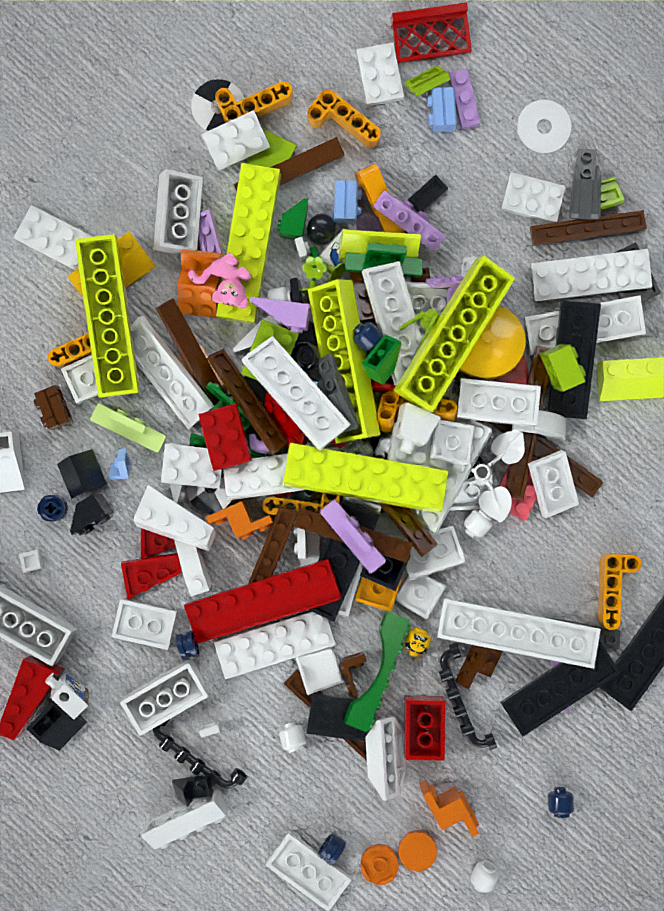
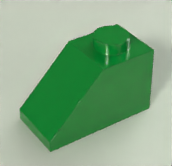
(293, 221)
(382, 359)

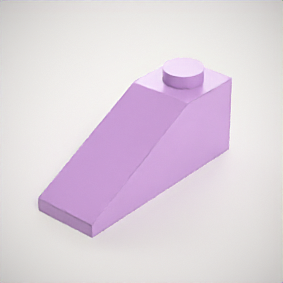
(290, 314)

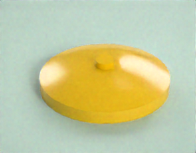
(497, 347)

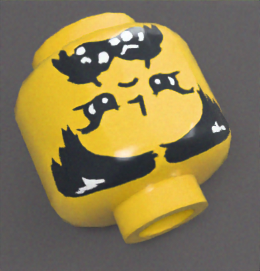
(417, 641)

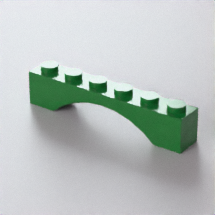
(362, 710)

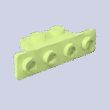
(129, 428)

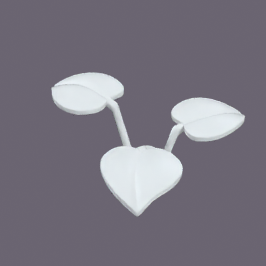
(498, 501)

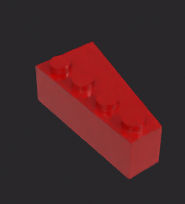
(26, 695)

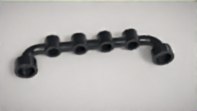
(460, 710)
(197, 764)

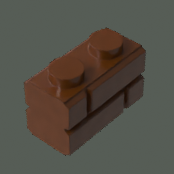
(52, 407)

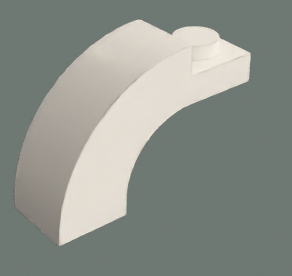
(548, 424)

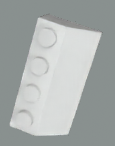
(177, 212)
(164, 696)
(184, 820)

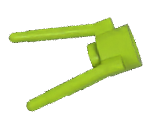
(427, 319)

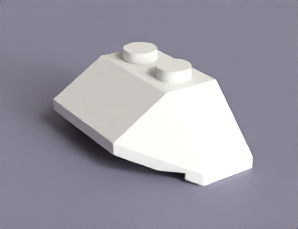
(386, 757)

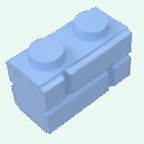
(442, 109)
(346, 202)

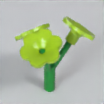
(316, 267)

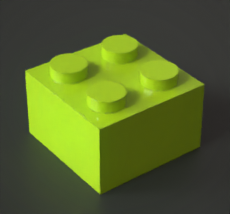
(563, 367)

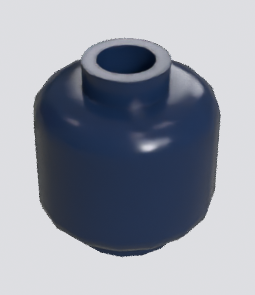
(367, 336)
(560, 802)

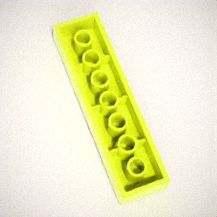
(252, 234)
(107, 315)
(334, 320)
(454, 334)
(365, 478)

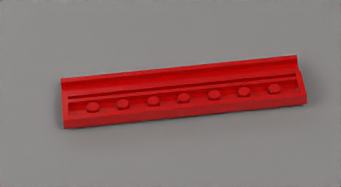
(263, 601)

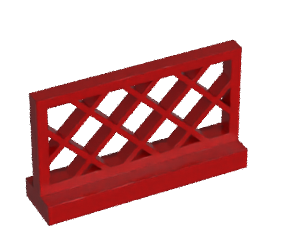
(426, 16)

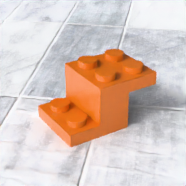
(192, 297)
(240, 520)
(449, 807)

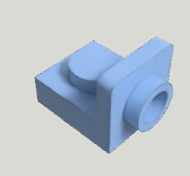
(121, 466)

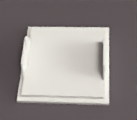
(319, 670)

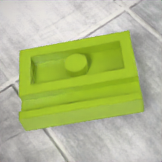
(427, 80)
(610, 193)

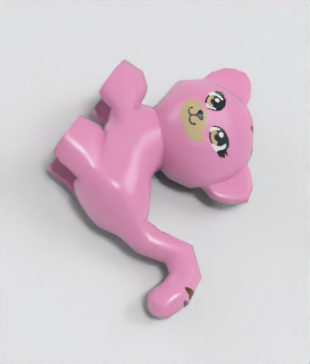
(230, 290)

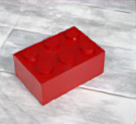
(424, 727)

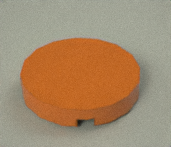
(417, 850)
(379, 864)

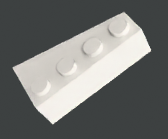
(171, 520)

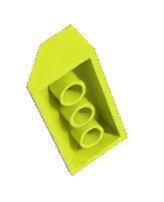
(356, 242)
(630, 379)

